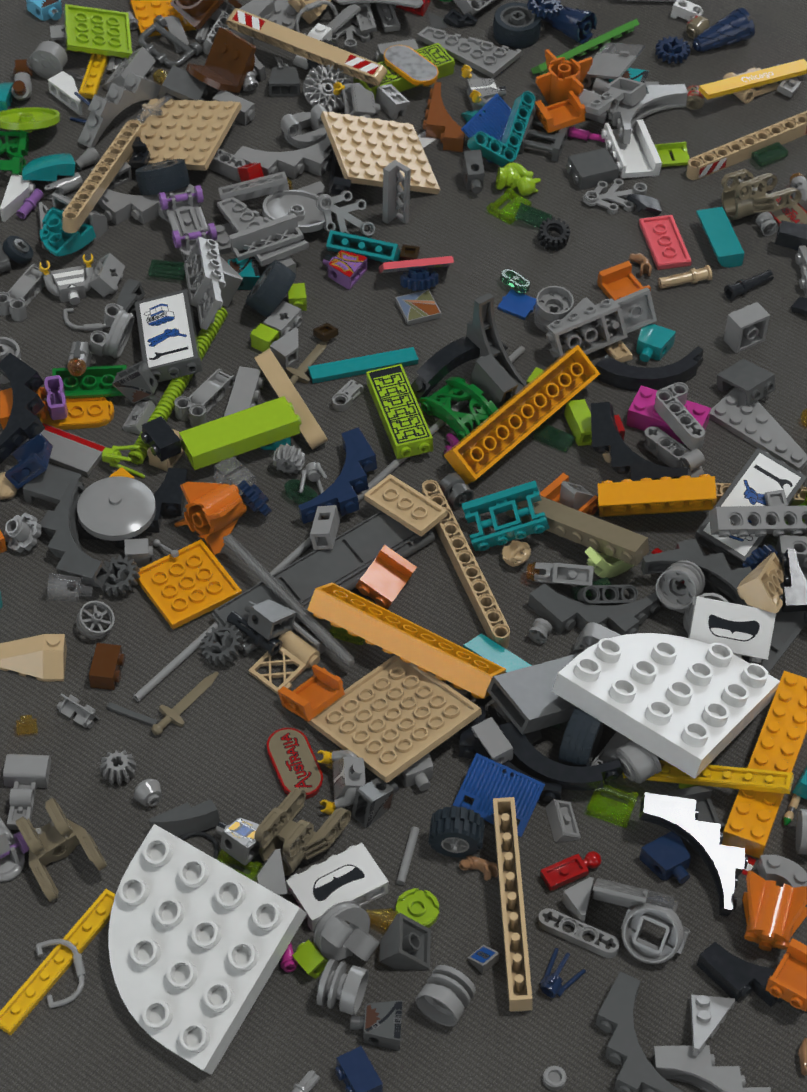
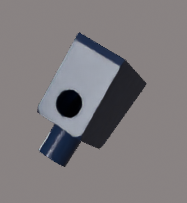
(667, 857)

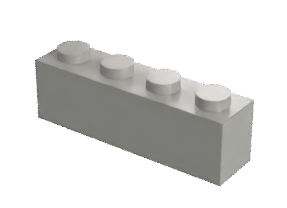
(245, 390)

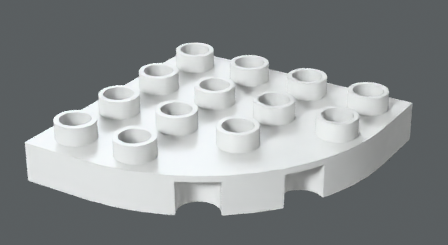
(668, 694)
(193, 945)

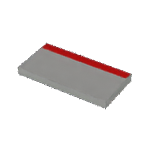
(72, 451)

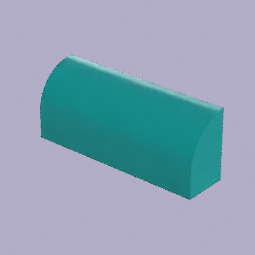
(721, 236)
(367, 247)
(495, 653)

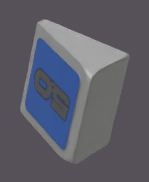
(484, 958)

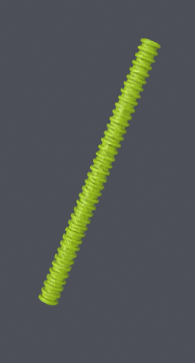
(178, 385)

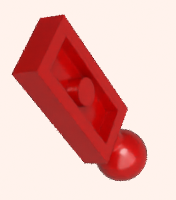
(569, 870)

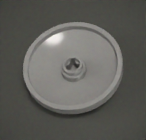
(297, 202)
(116, 508)

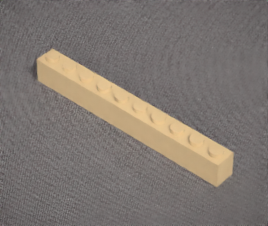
(512, 905)

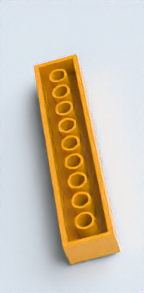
(521, 415)
(404, 639)
(775, 750)

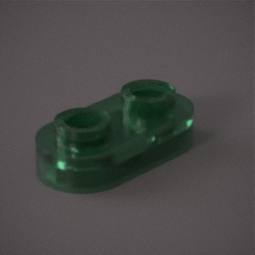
(515, 281)
(300, 498)

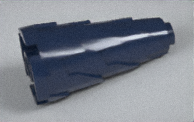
(574, 23)
(726, 31)

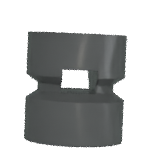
(456, 490)

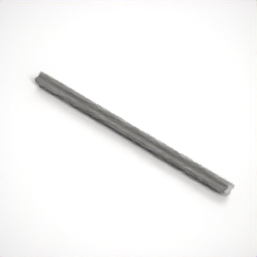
(288, 600)

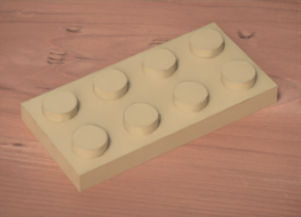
(405, 505)

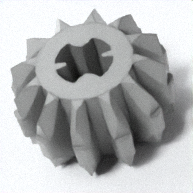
(288, 459)
(118, 767)

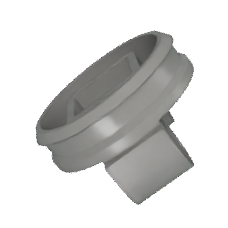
(293, 125)
(121, 327)
(339, 939)
(644, 951)

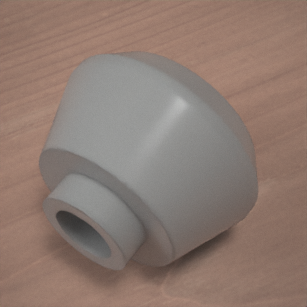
(148, 792)

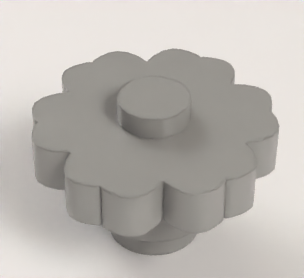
(22, 532)

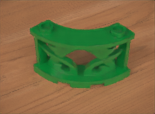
(19, 144)
(457, 389)

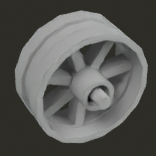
(95, 620)

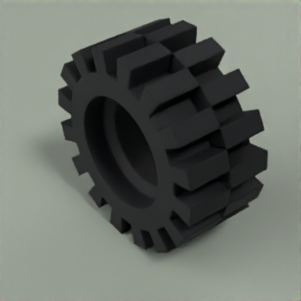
(553, 242)

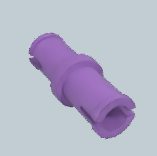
(29, 204)

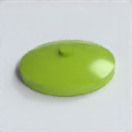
(28, 118)

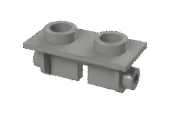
(84, 714)

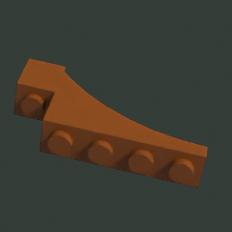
(440, 124)

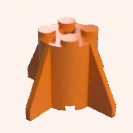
(562, 77)
(212, 511)
(772, 912)

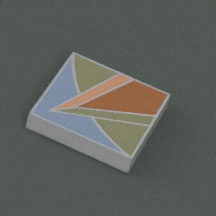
(418, 307)

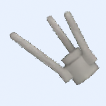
(313, 473)

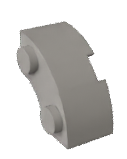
(781, 870)

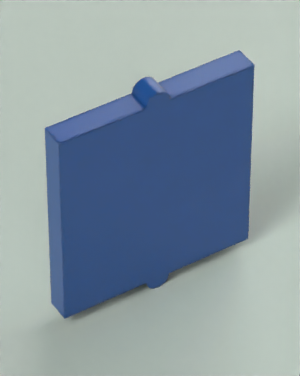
(517, 304)

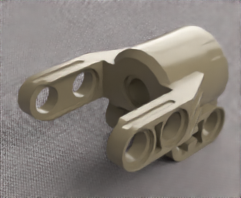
(750, 195)
(298, 839)
(54, 843)

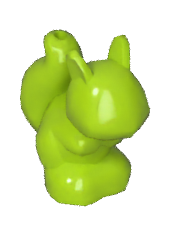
(514, 176)

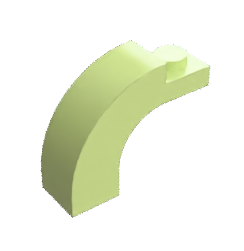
(606, 565)

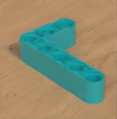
(513, 133)

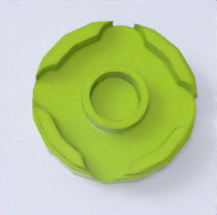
(419, 906)

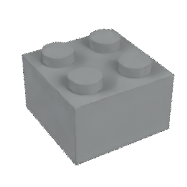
(746, 327)

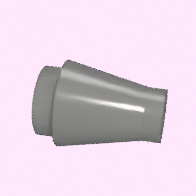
(88, 158)

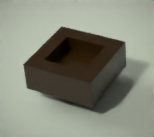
(409, 252)
(325, 332)

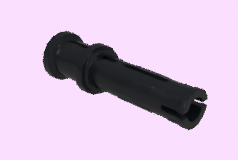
(742, 286)
(260, 641)

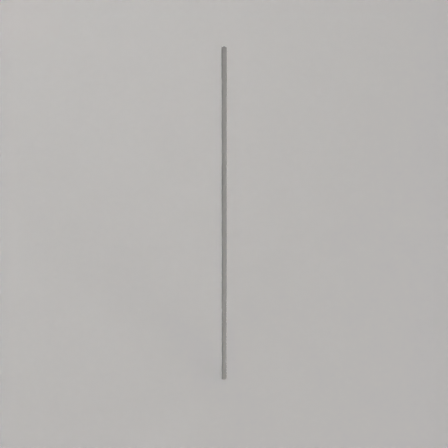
(293, 556)

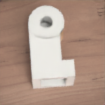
(685, 10)

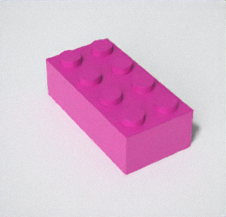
(643, 415)

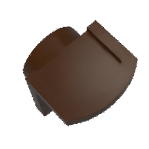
(199, 11)
(226, 63)

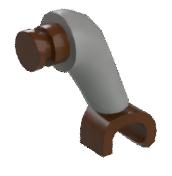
(22, 82)

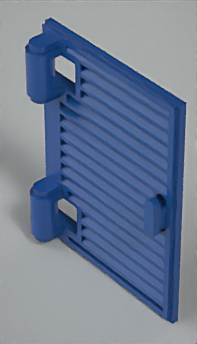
(491, 121)
(489, 781)

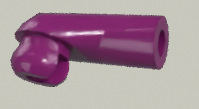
(452, 439)

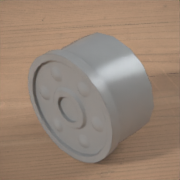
(48, 59)
(637, 762)

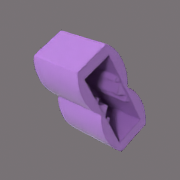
(56, 397)

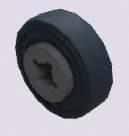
(18, 249)

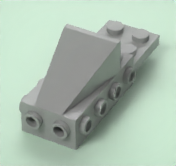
(209, 280)
(600, 324)

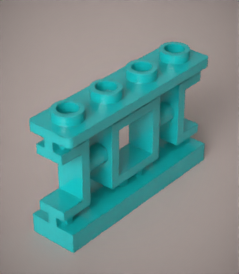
(502, 502)

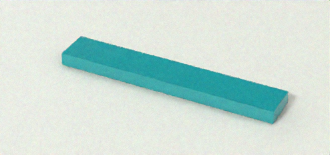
(361, 365)

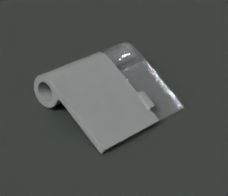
(612, 61)
(629, 895)

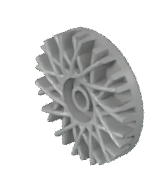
(319, 87)

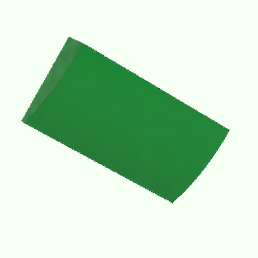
(92, 383)

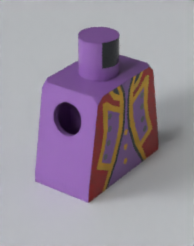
(346, 268)

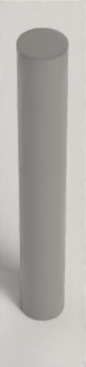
(407, 856)

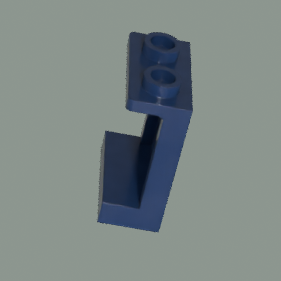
(32, 460)

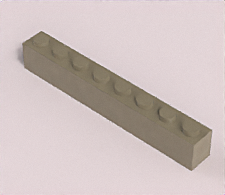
(589, 531)

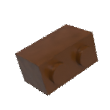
(106, 666)

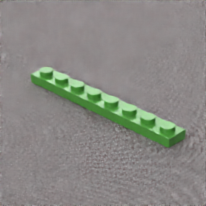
(591, 45)

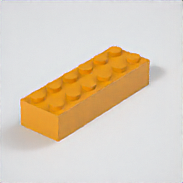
(657, 496)

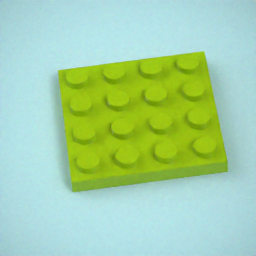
(97, 31)

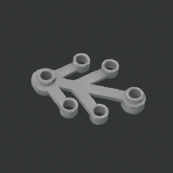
(350, 44)
(595, 198)
(342, 213)

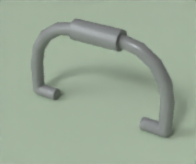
(313, 5)
(87, 327)
(79, 967)

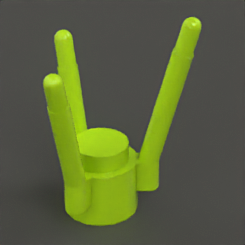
(114, 456)

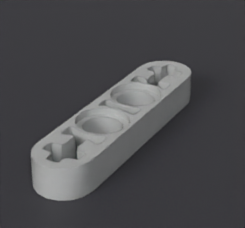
(579, 930)

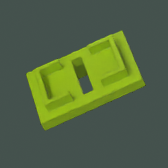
(678, 151)

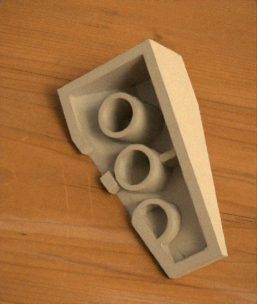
(762, 585)
(36, 656)

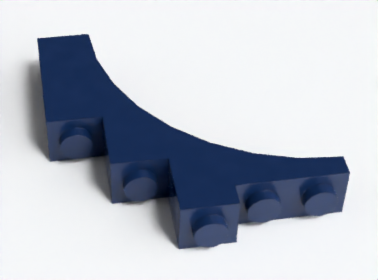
(352, 479)

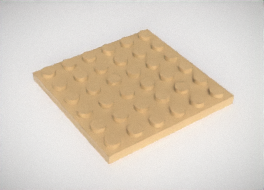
(188, 131)
(370, 144)
(395, 717)

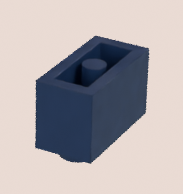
(357, 1072)

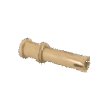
(693, 276)

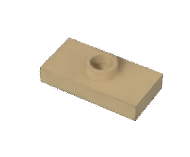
(619, 351)

